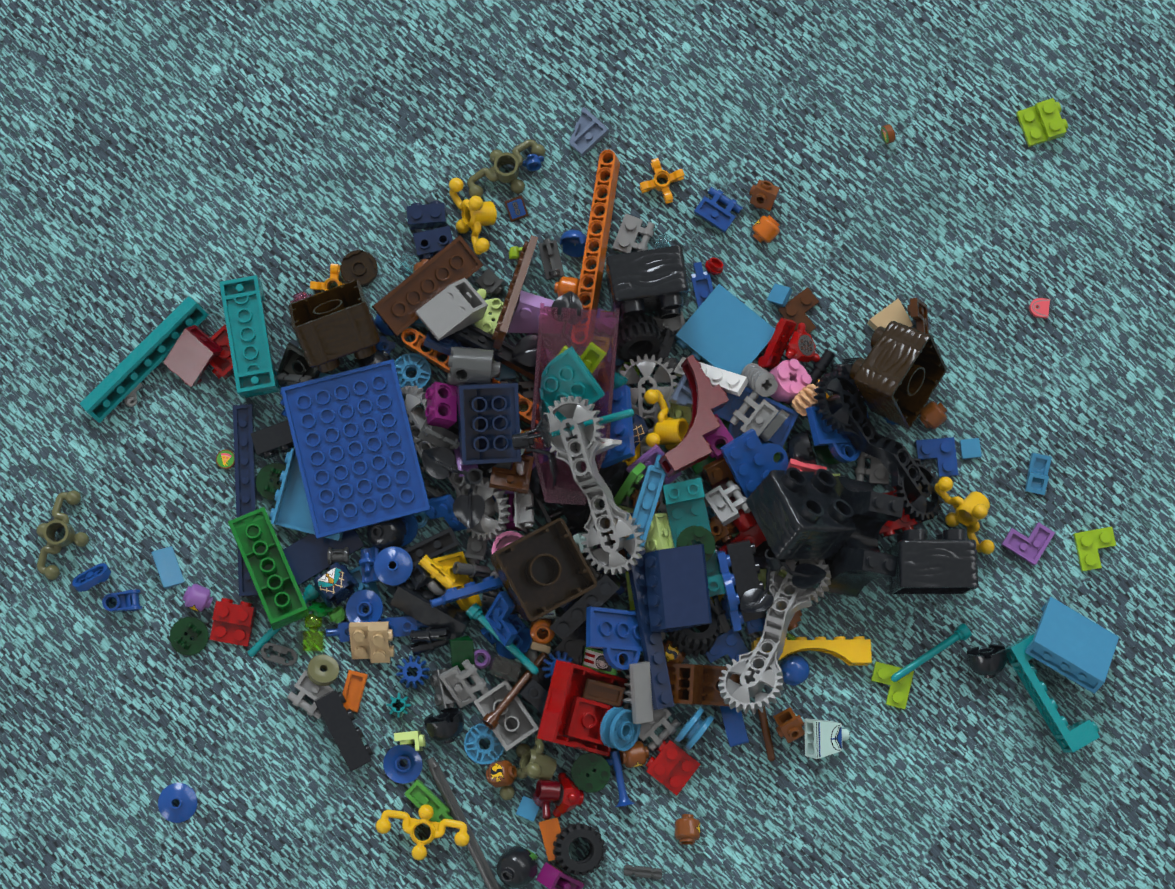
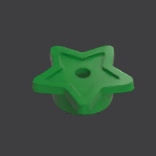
(319, 609)

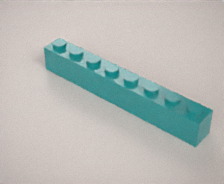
(142, 360)

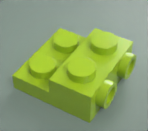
(1042, 122)

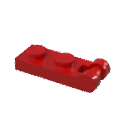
(777, 344)

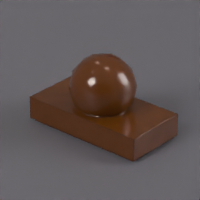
(603, 692)

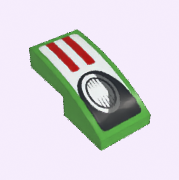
(595, 660)

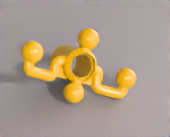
(474, 215)
(667, 429)
(967, 512)
(437, 828)

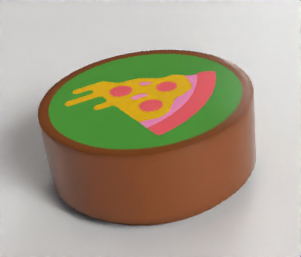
(888, 133)
(225, 459)

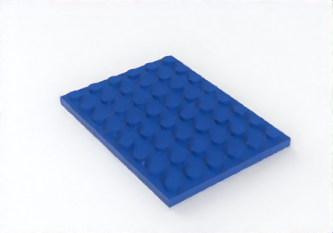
(355, 449)

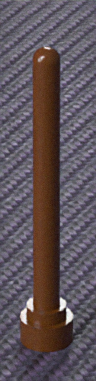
(491, 719)
(766, 734)

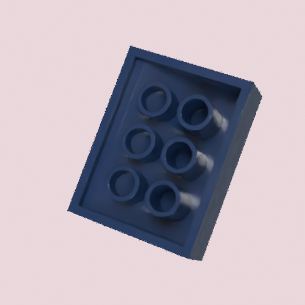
(487, 421)
(677, 588)

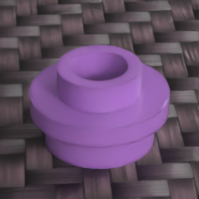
(487, 658)

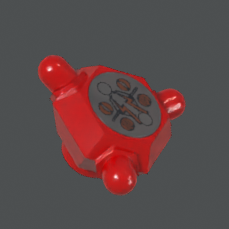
(801, 346)
(569, 796)

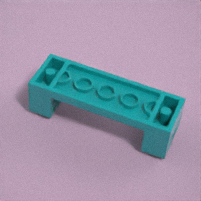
(248, 336)
(687, 508)
(1068, 738)

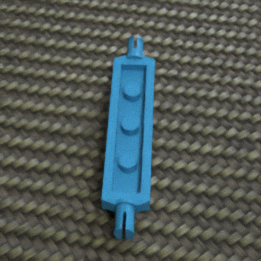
(648, 498)

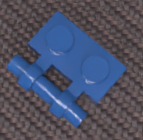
(715, 214)

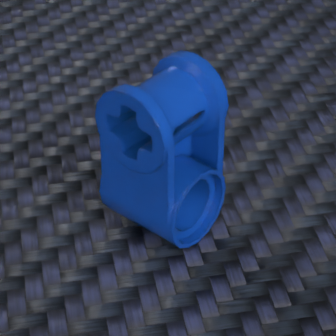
(126, 601)

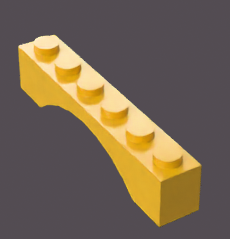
(852, 652)

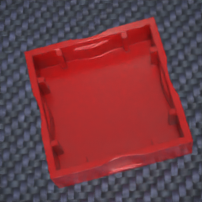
(567, 682)

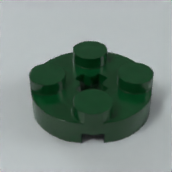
(700, 534)

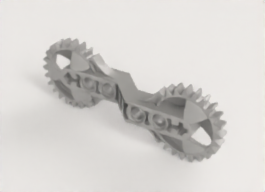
(662, 374)
(593, 486)
(487, 527)
(772, 640)

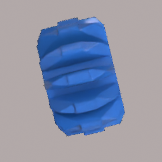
(551, 664)
(414, 665)

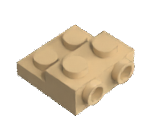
(371, 641)

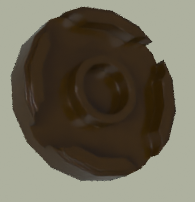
(364, 271)

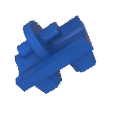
(367, 564)

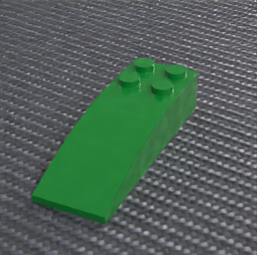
(268, 568)

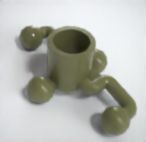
(500, 159)
(48, 530)
(532, 764)

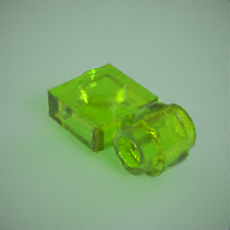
(313, 639)

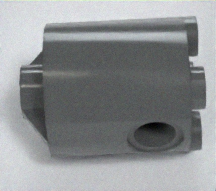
(472, 366)

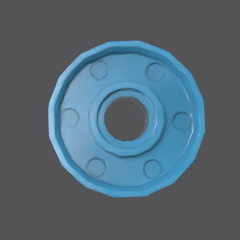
(417, 363)
(694, 728)
(618, 729)
(473, 749)

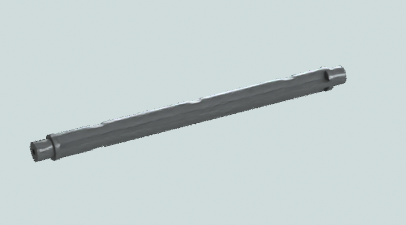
(457, 814)

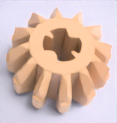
(805, 399)

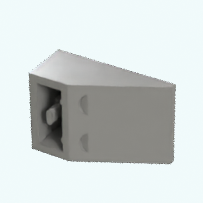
(452, 309)

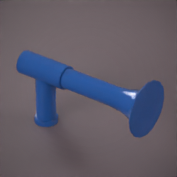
(615, 761)

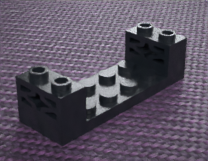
(538, 686)

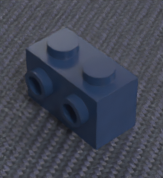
(427, 215)
(432, 241)

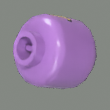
(197, 597)

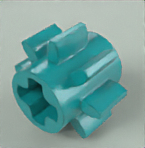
(402, 709)

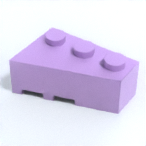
(527, 312)

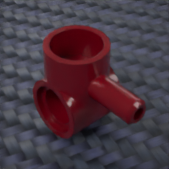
(545, 793)

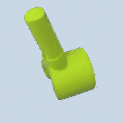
(514, 252)

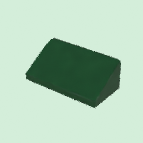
(461, 650)

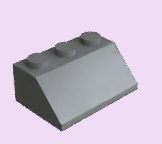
(514, 722)

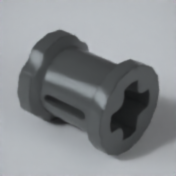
(338, 555)

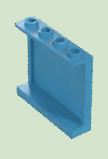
(725, 332)
(291, 504)
(1073, 645)

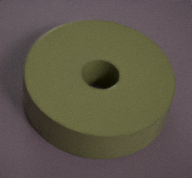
(323, 678)

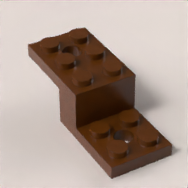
(697, 683)

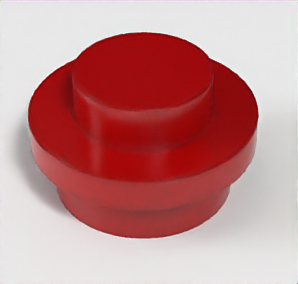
(714, 266)

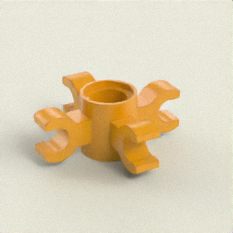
(646, 186)
(334, 277)

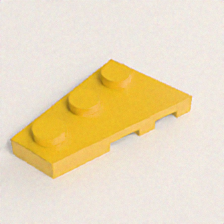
(447, 563)

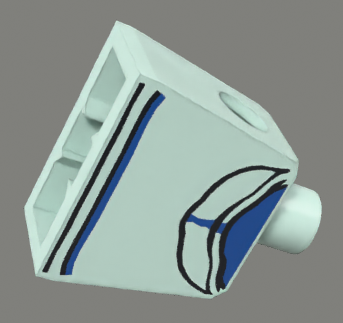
(823, 737)

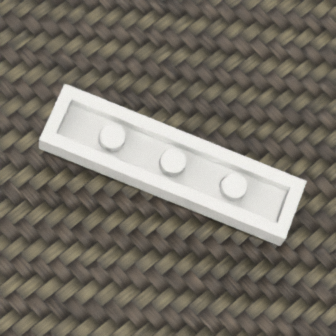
(729, 381)

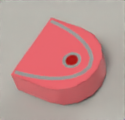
(1040, 307)

